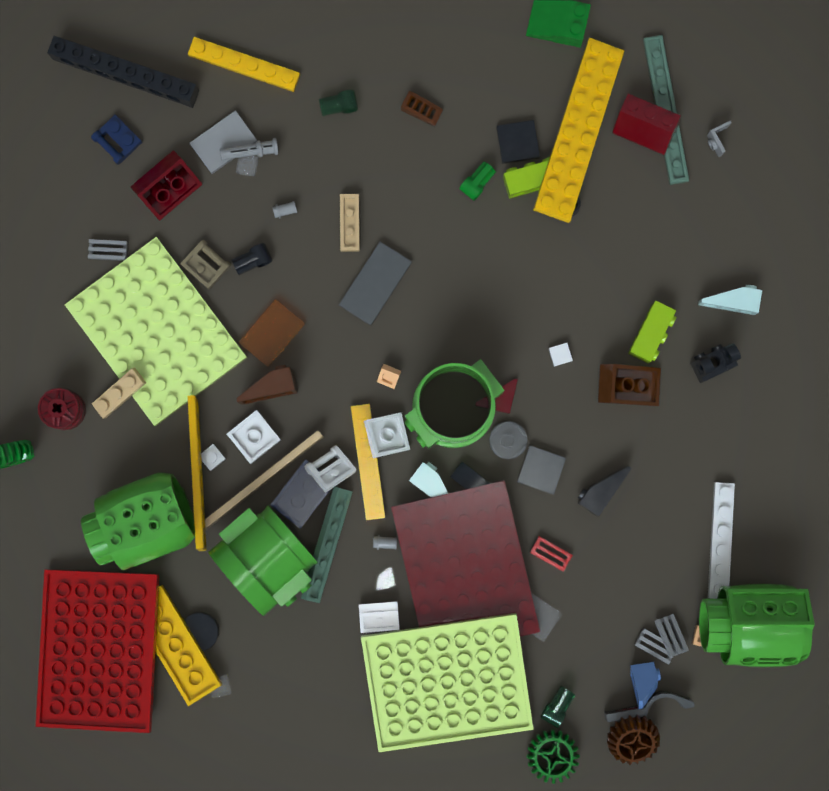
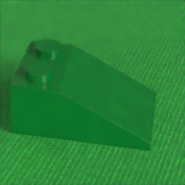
(559, 21)

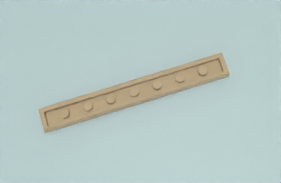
(261, 480)

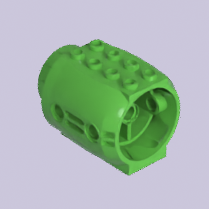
(139, 522)
(758, 625)

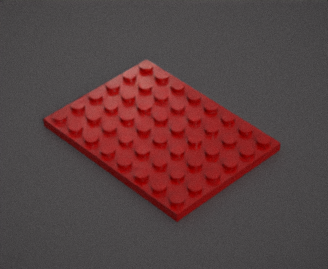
(97, 651)

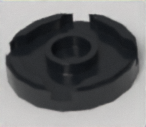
(203, 629)

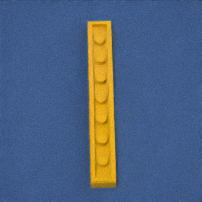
(197, 477)

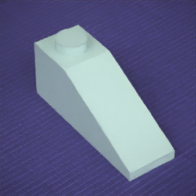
(740, 300)
(428, 480)

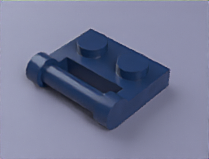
(121, 135)

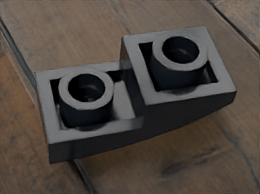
(468, 477)

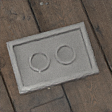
(225, 134)

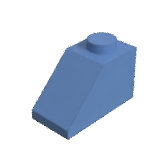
(644, 681)

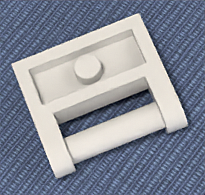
(334, 473)

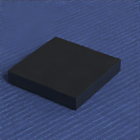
(518, 141)

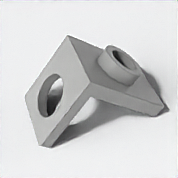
(714, 142)

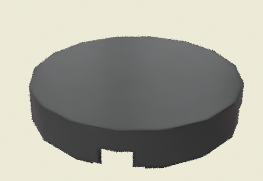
(508, 440)

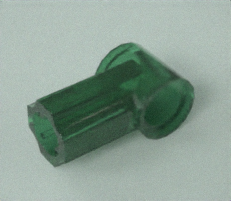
(343, 102)
(555, 711)

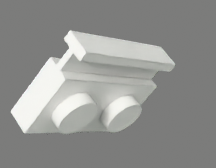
(379, 617)

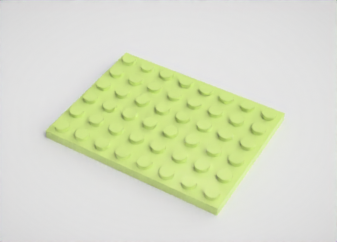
(157, 322)
(447, 682)

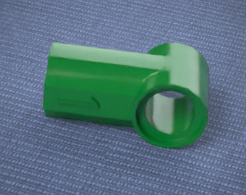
(475, 184)

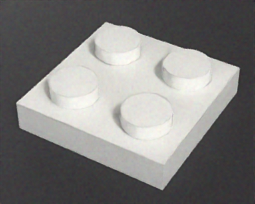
(387, 435)
(253, 436)

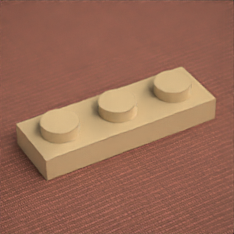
(349, 223)
(119, 393)

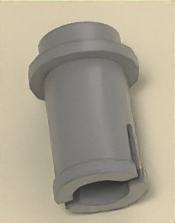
(284, 209)
(384, 542)

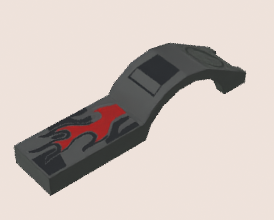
(615, 715)

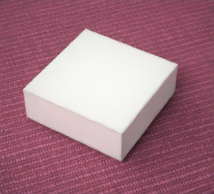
(560, 354)

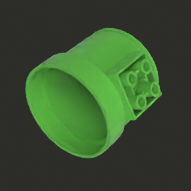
(426, 435)
(263, 560)

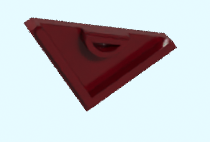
(504, 401)

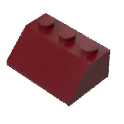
(646, 124)
(166, 185)

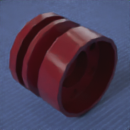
(72, 409)

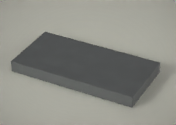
(375, 283)

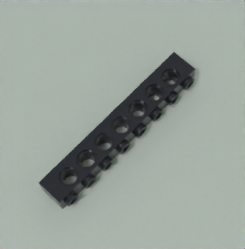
(123, 71)

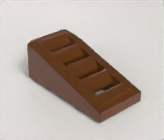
(425, 103)

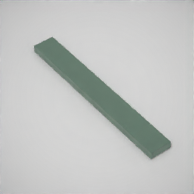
(664, 98)

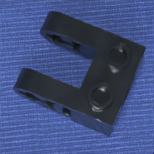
(726, 360)

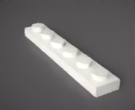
(721, 537)

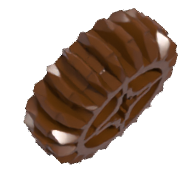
(630, 743)

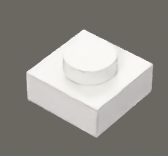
(212, 457)

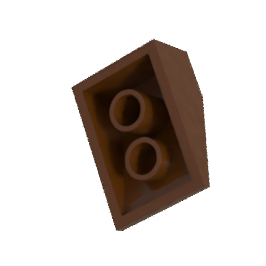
(273, 385)
(629, 385)

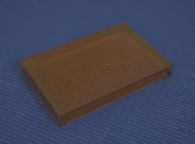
(271, 333)

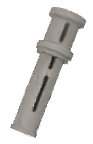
(259, 149)

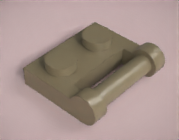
(201, 269)

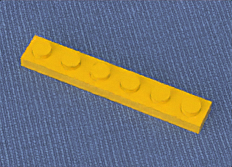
(244, 64)
(367, 465)

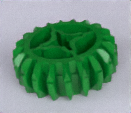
(15, 453)
(555, 747)

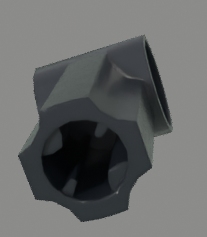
(256, 257)

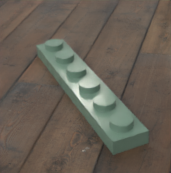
(327, 543)

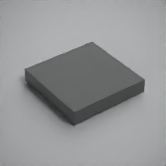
(541, 470)

